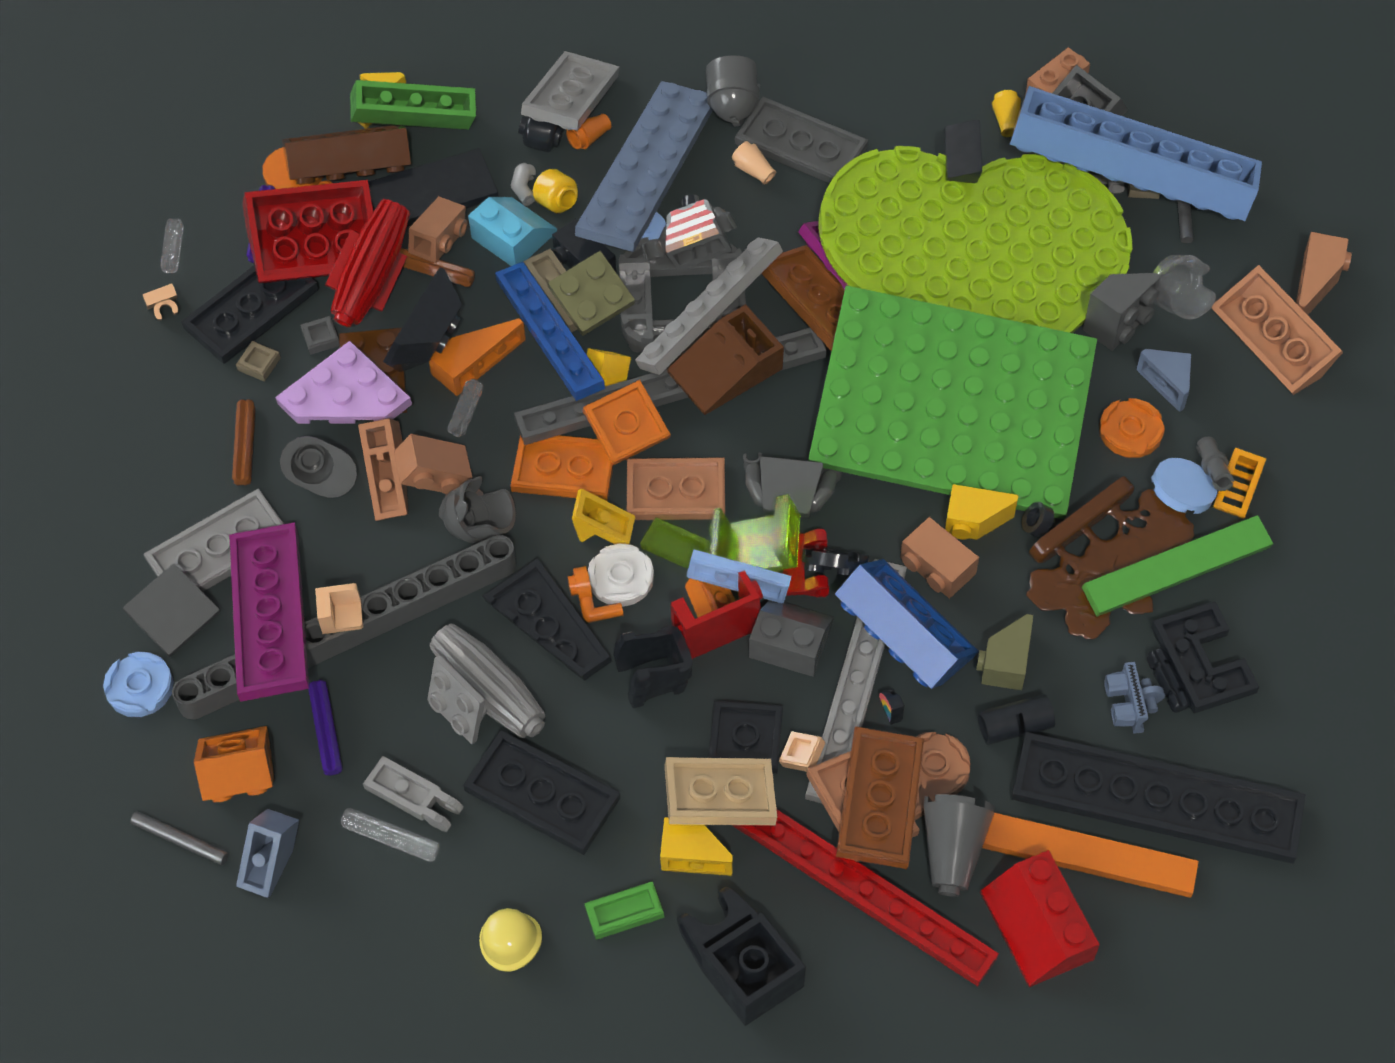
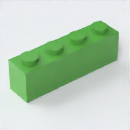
(412, 104)

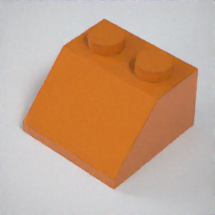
(234, 764)

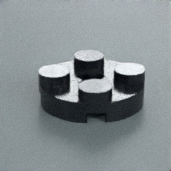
(843, 560)

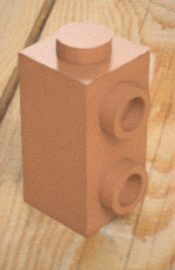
(1055, 71)
(437, 229)

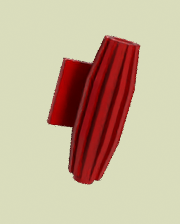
(369, 264)

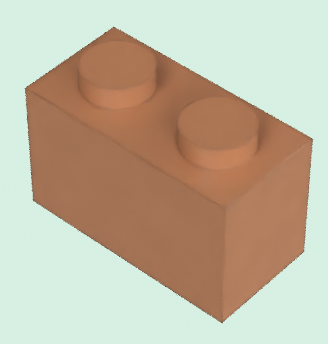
(432, 464)
(939, 558)

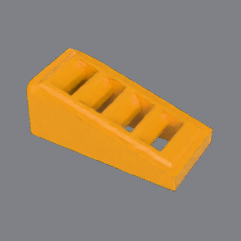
(1249, 461)

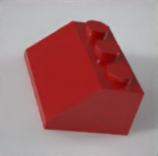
(1040, 919)

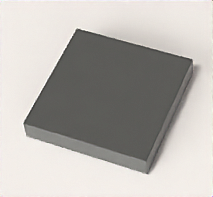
(171, 610)

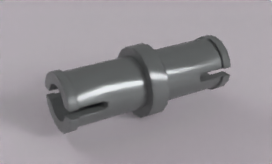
(1215, 463)

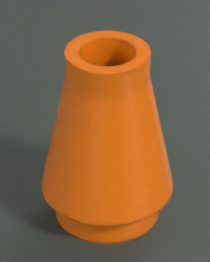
(589, 131)

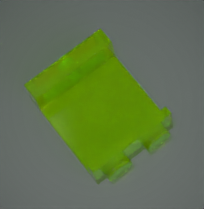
(761, 542)

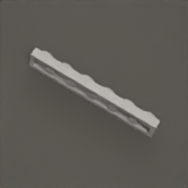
(708, 305)

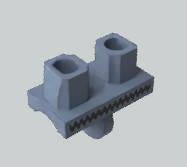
(1134, 711)

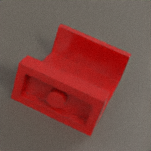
(722, 624)

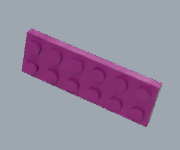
(268, 612)

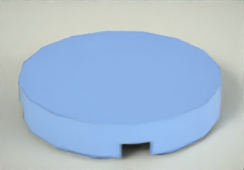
(1183, 485)
(138, 684)

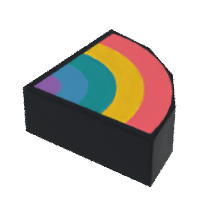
(892, 705)

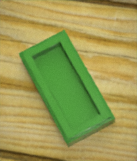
(624, 910)

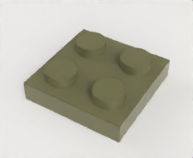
(591, 293)

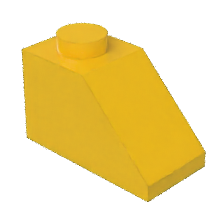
(978, 511)
(693, 850)

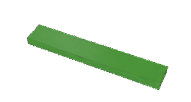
(1177, 565)

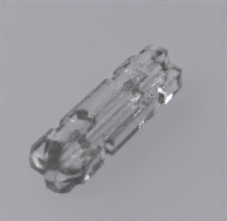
(171, 245)
(465, 408)

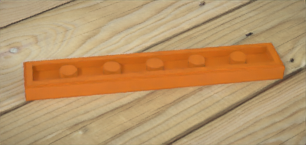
(1093, 855)

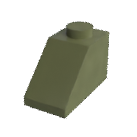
(1007, 655)

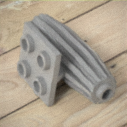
(475, 682)

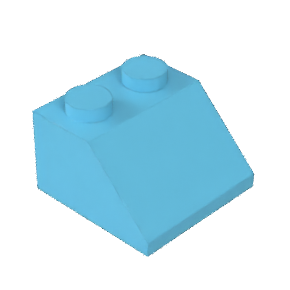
(509, 229)

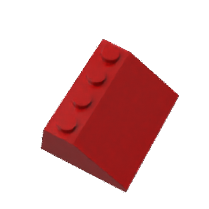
(303, 227)

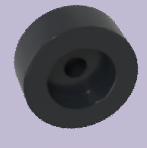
(1038, 519)

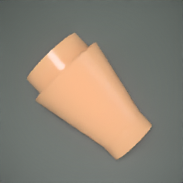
(752, 161)

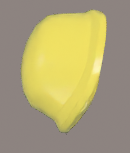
(510, 939)

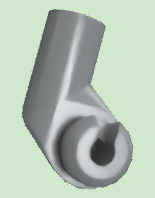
(519, 183)

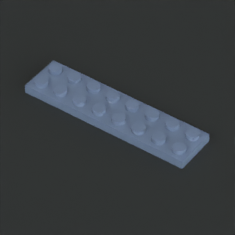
(645, 167)

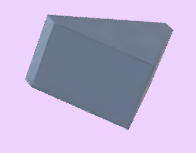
(1167, 374)

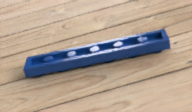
(550, 331)

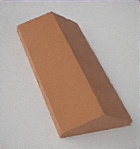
(1277, 330)

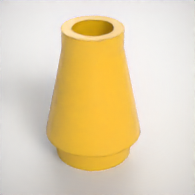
(1006, 108)

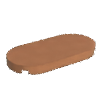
(943, 768)

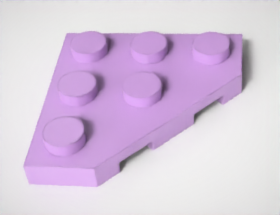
(343, 391)

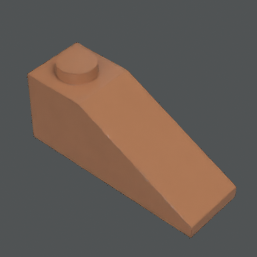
(1321, 268)
(378, 444)

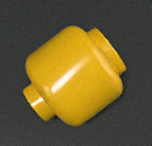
(555, 191)

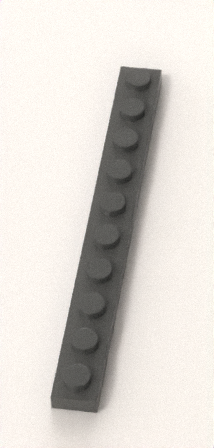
(567, 413)

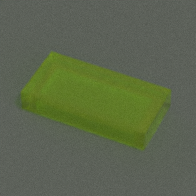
(673, 542)

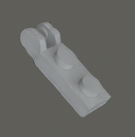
(410, 793)

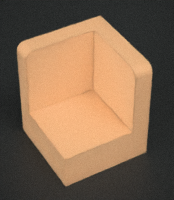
(339, 608)

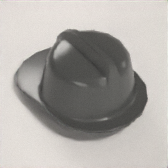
(318, 466)

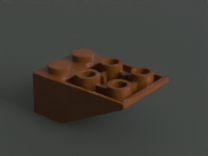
(728, 360)

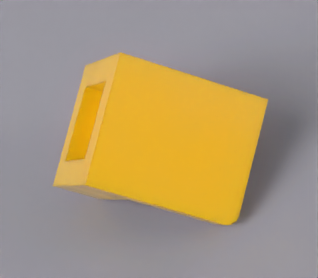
(610, 365)

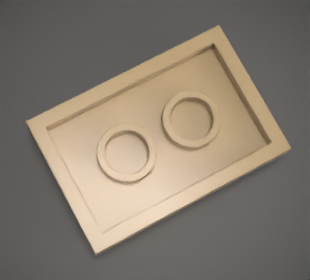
(720, 791)

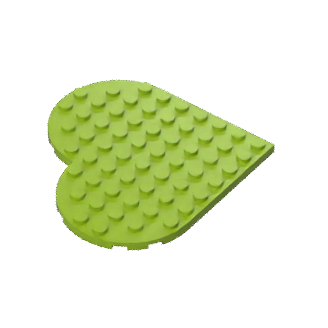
(1010, 247)

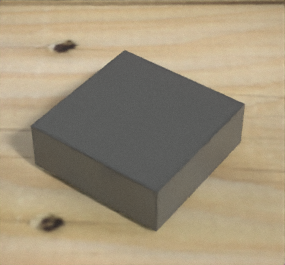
(320, 335)

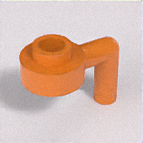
(580, 585)

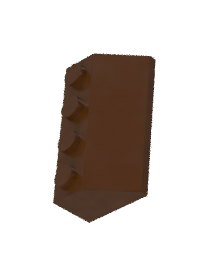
(346, 152)

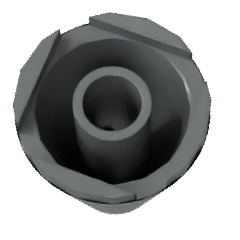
(955, 839)

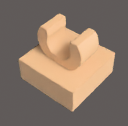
(161, 297)

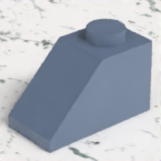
(266, 851)

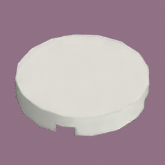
(621, 574)

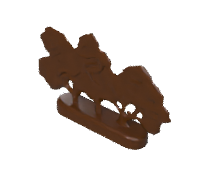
(1061, 590)

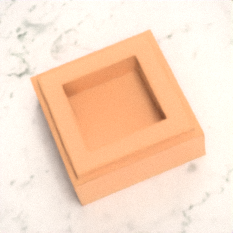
(801, 751)

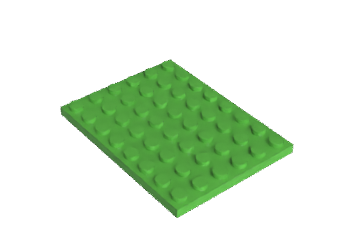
(953, 400)

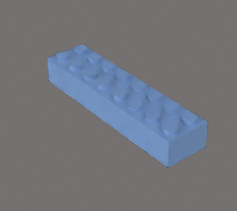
(1137, 154)

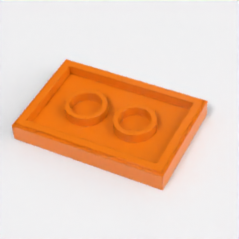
(562, 467)

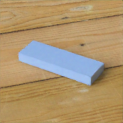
(724, 573)

